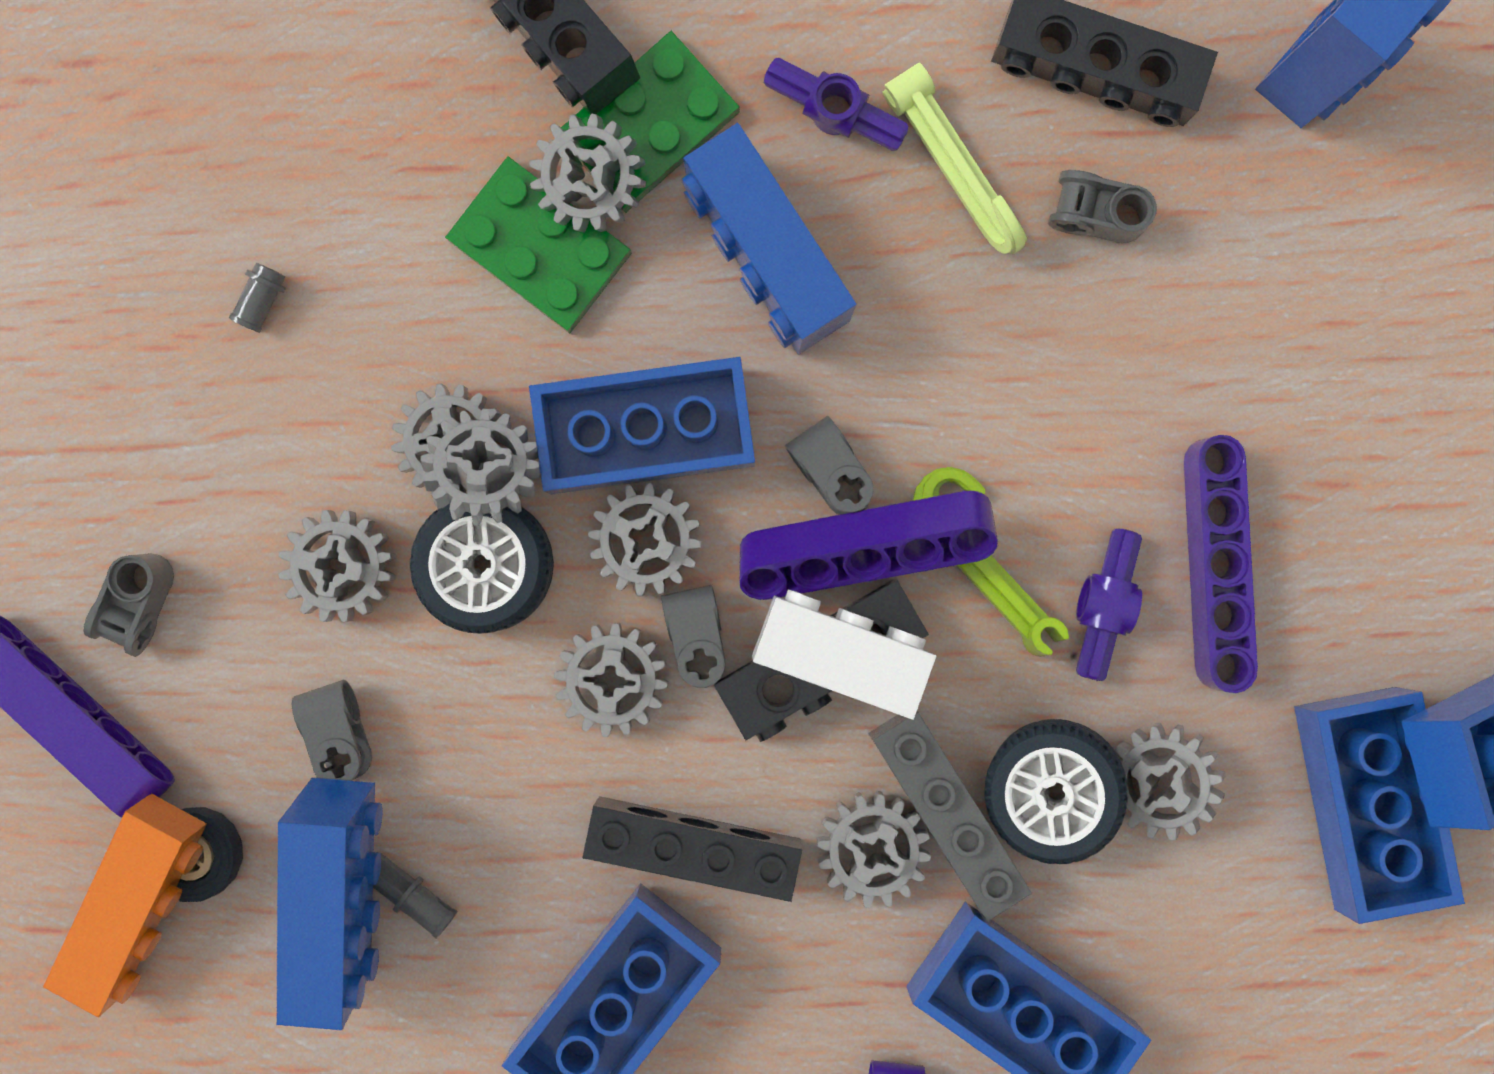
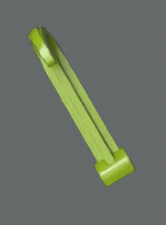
(994, 580)

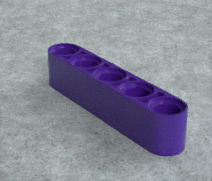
(868, 545)
(1236, 585)
(75, 726)

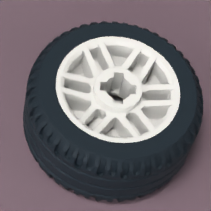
(477, 600)
(1074, 822)

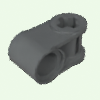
(1097, 207)
(826, 460)
(123, 609)
(694, 625)
(332, 726)

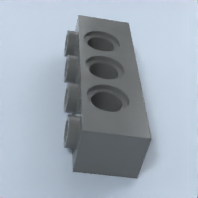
(950, 814)

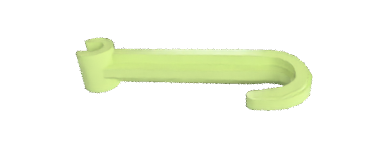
(912, 96)

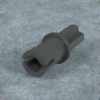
(413, 898)

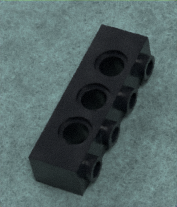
(1179, 65)
(592, 77)
(743, 687)
(693, 848)

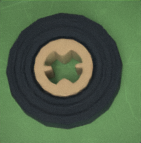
(221, 857)

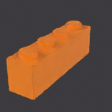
(125, 905)

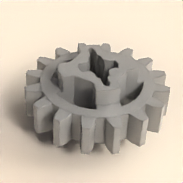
(606, 162)
(442, 408)
(459, 457)
(661, 509)
(344, 547)
(609, 703)
(1182, 793)
(863, 870)

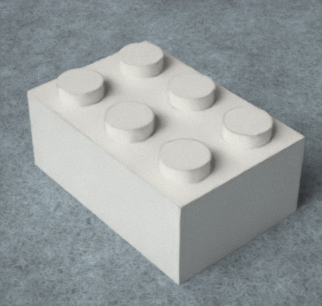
(844, 654)

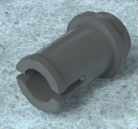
(257, 297)

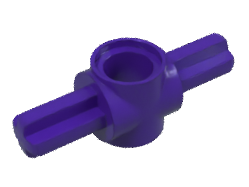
(813, 90)
(1109, 604)

